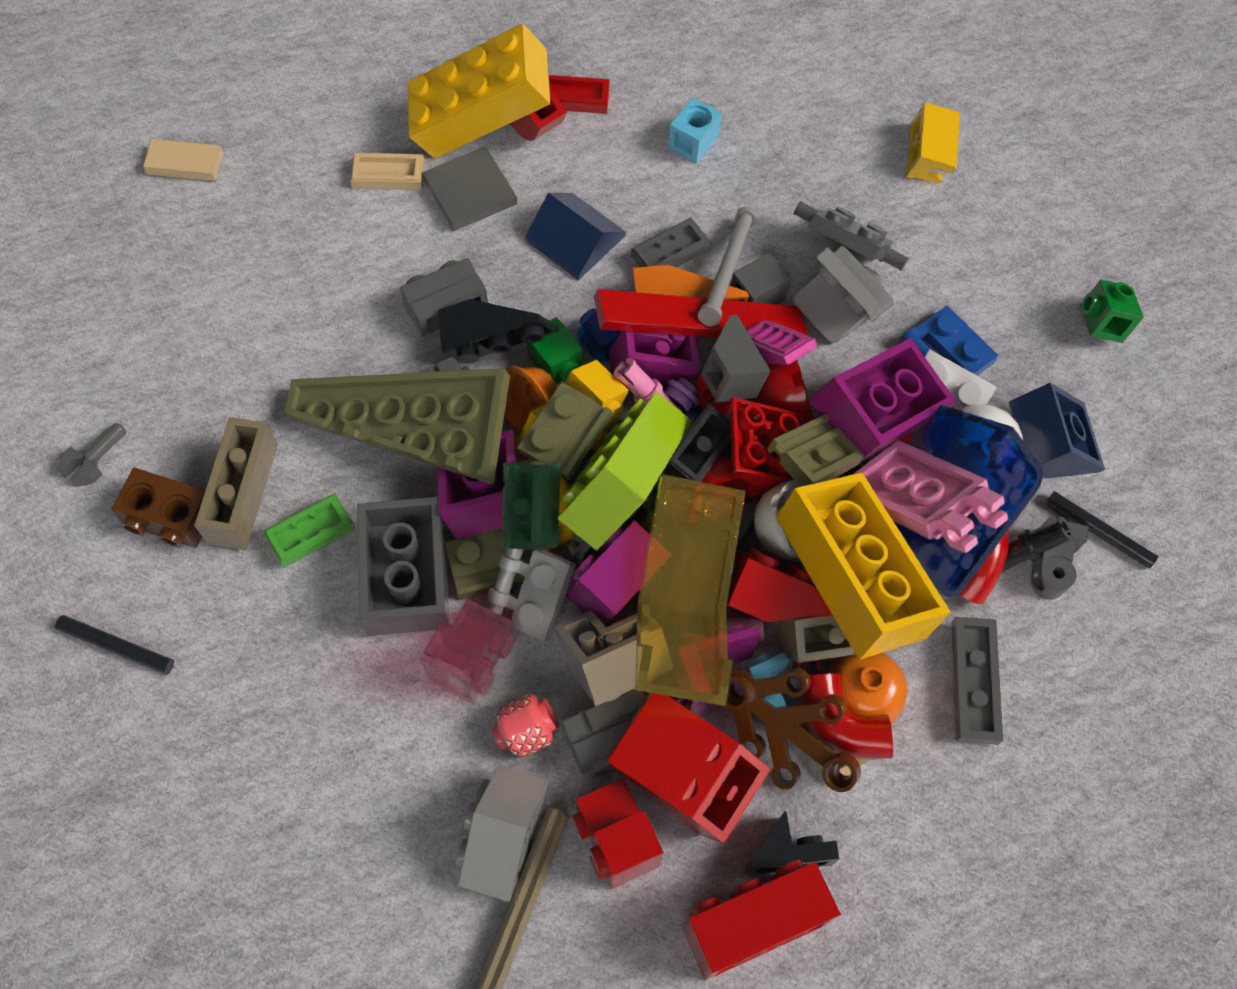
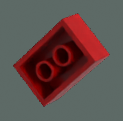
(759, 918)

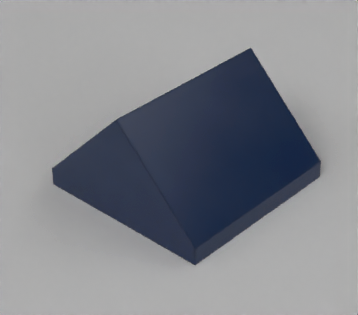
(572, 233)

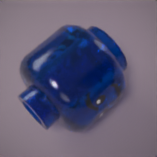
(593, 339)

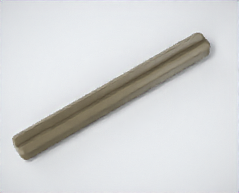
(523, 900)

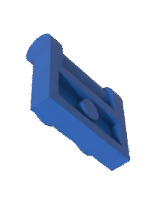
(953, 341)

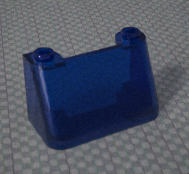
(992, 453)

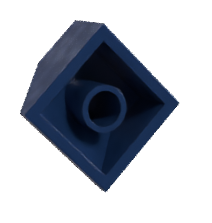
(1057, 431)

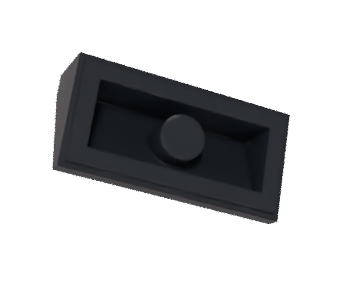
(700, 446)

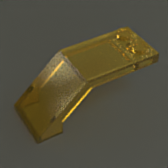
(687, 591)

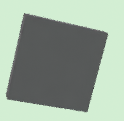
(469, 188)

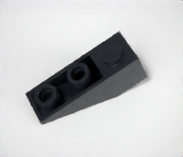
(482, 328)

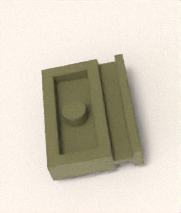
(565, 430)
(816, 452)
(476, 561)

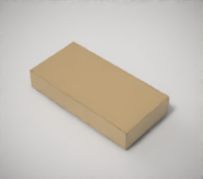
(183, 160)
(387, 171)

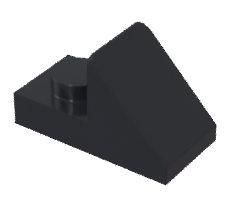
(778, 850)

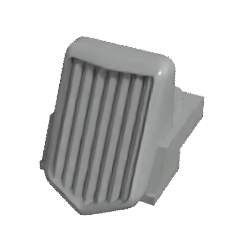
(842, 295)

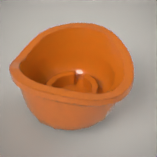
(527, 391)

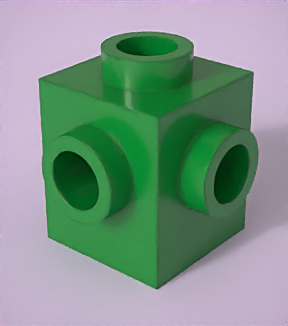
(1111, 311)

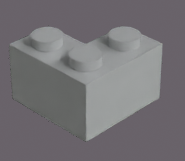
(600, 655)
(500, 832)

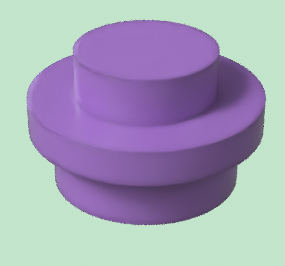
(682, 394)

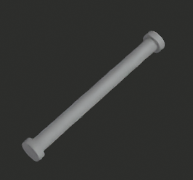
(711, 312)

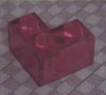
(466, 652)

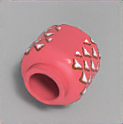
(525, 725)

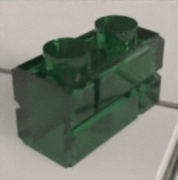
(530, 504)

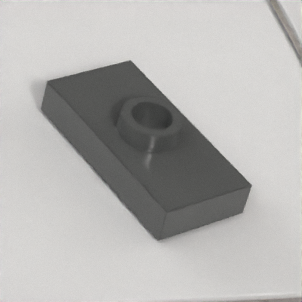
(672, 246)

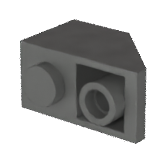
(735, 364)

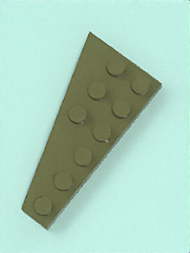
(425, 416)

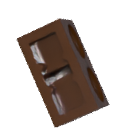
(168, 501)

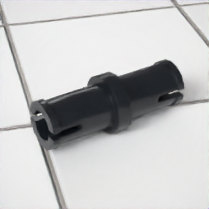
(1031, 544)

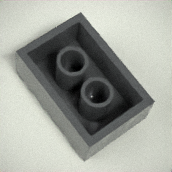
(402, 566)

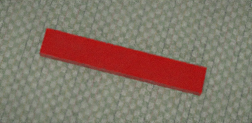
(679, 314)

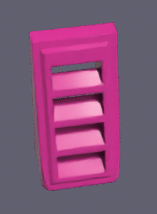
(780, 344)

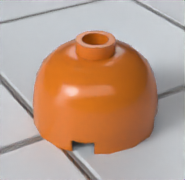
(872, 685)

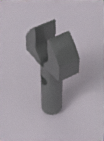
(89, 458)

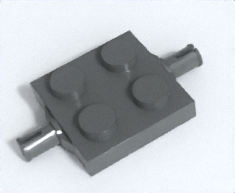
(841, 227)

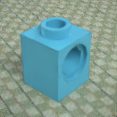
(694, 130)

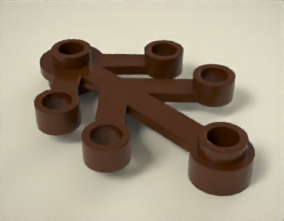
(783, 726)

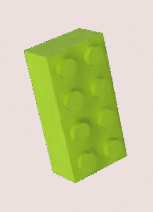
(623, 469)

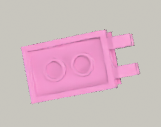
(932, 495)

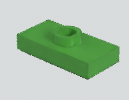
(309, 530)

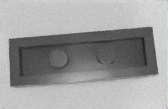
(976, 681)

